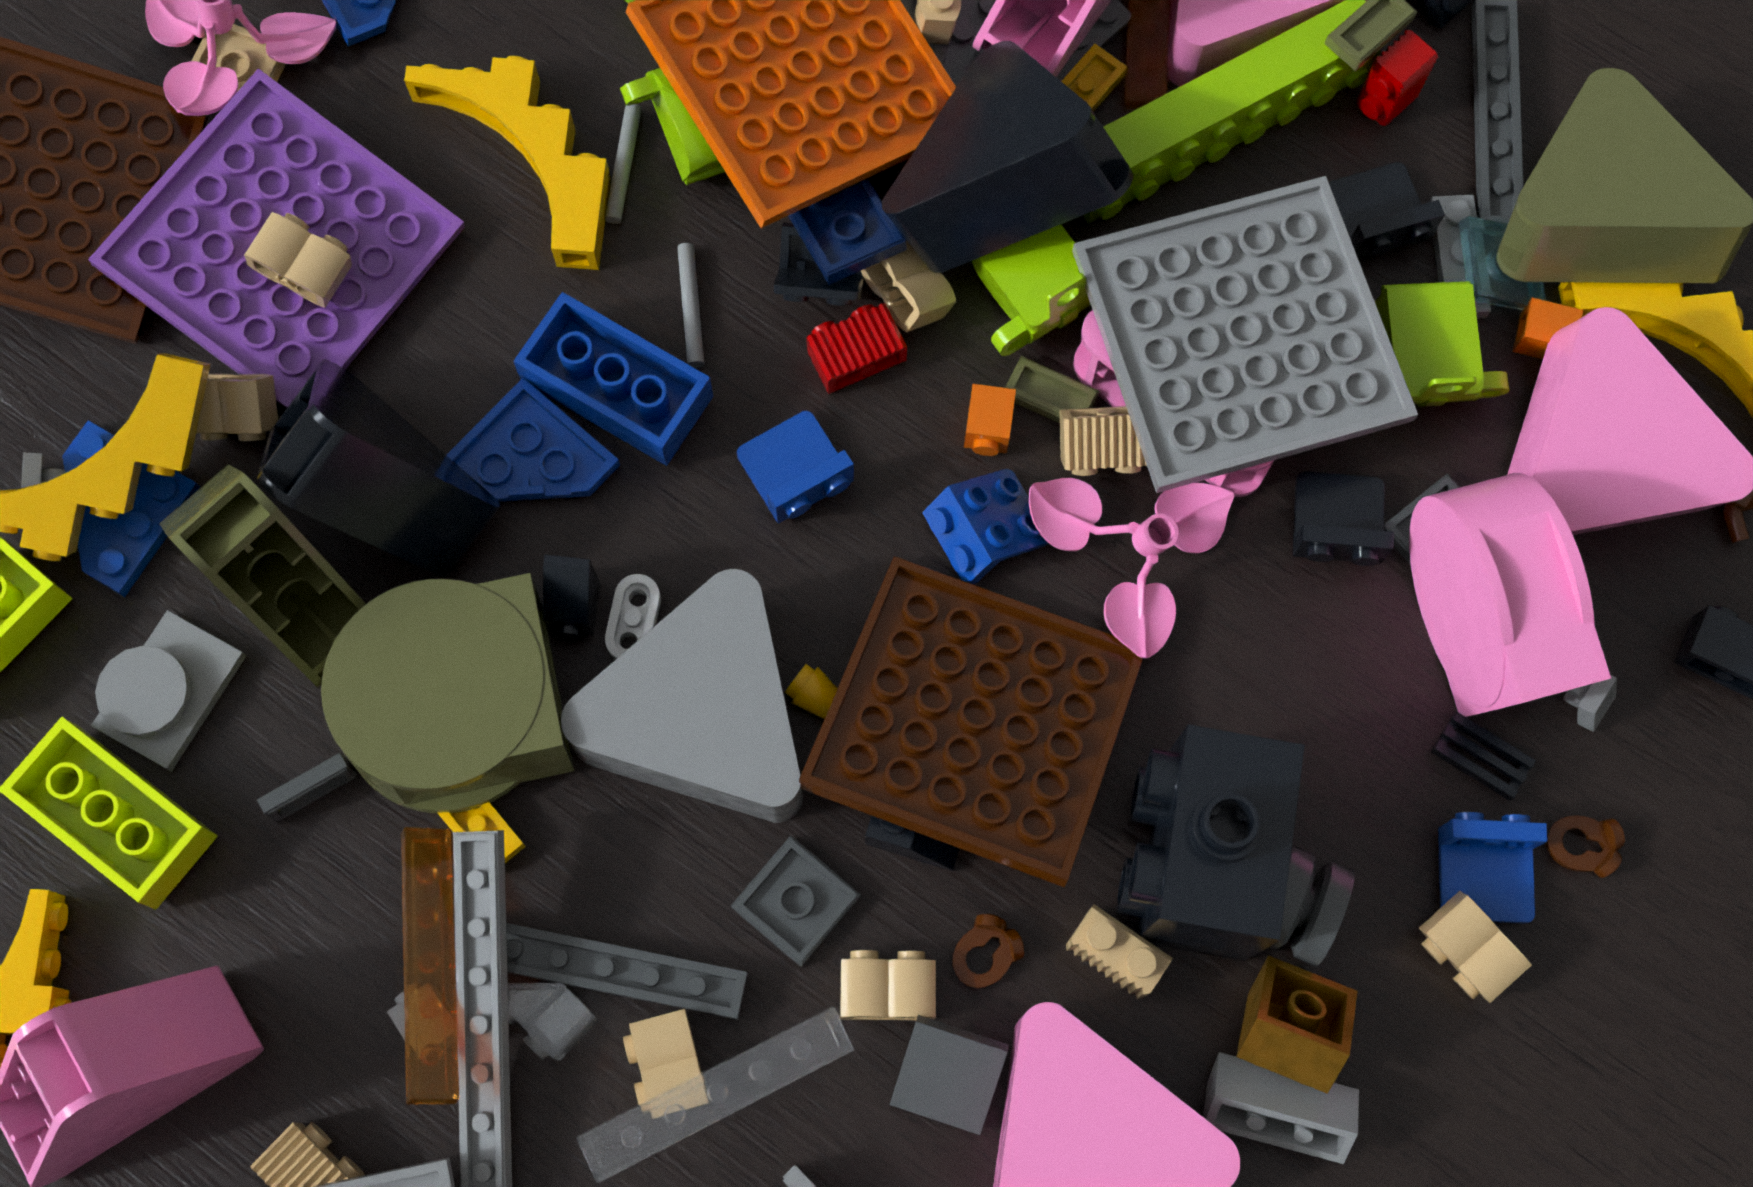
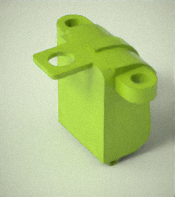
(687, 144)
(1035, 286)
(1438, 342)

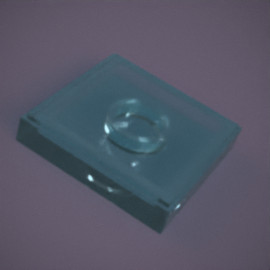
(1491, 285)

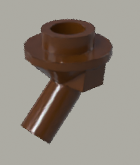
(1735, 520)

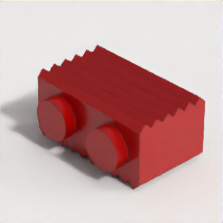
(1396, 78)
(856, 347)

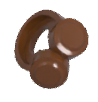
(1606, 832)
(1009, 951)

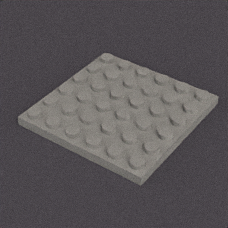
(1243, 333)

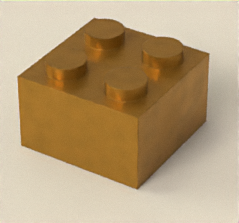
(1298, 1024)

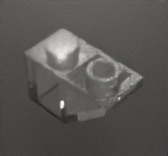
(550, 1016)

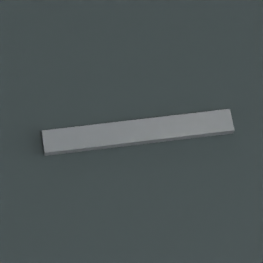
(482, 1009)

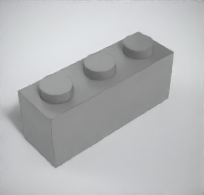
(1281, 1110)

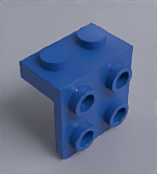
(795, 466)
(983, 523)
(1491, 863)

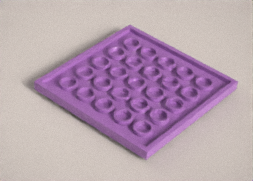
(259, 157)

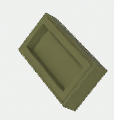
(1369, 30)
(1048, 390)

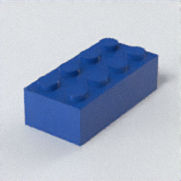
(614, 378)

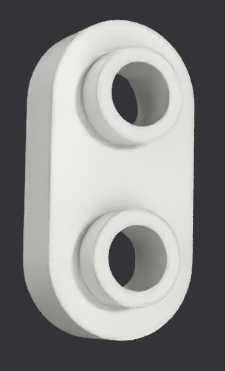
(631, 620)

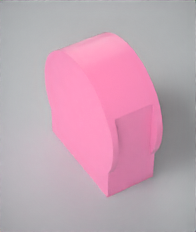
(1503, 594)

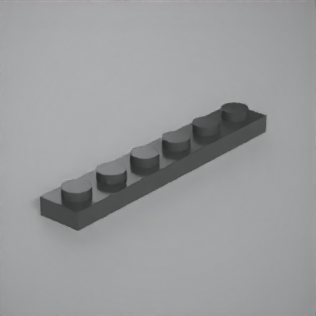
(1497, 108)
(625, 971)

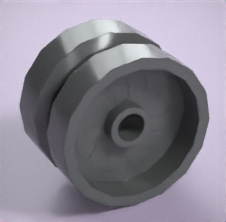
(1314, 905)

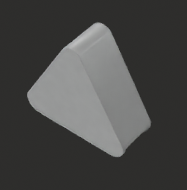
(697, 706)

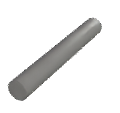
(623, 164)
(690, 305)

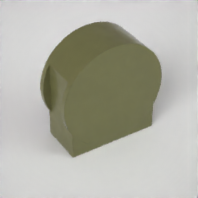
(447, 693)

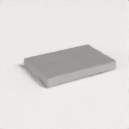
(210, 668)

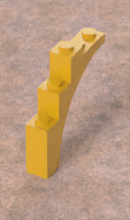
(544, 135)
(1697, 324)
(156, 434)
(32, 964)

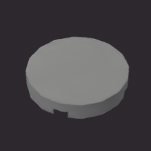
(143, 691)

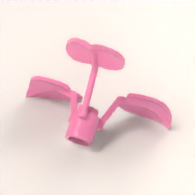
(205, 89)
(1184, 517)

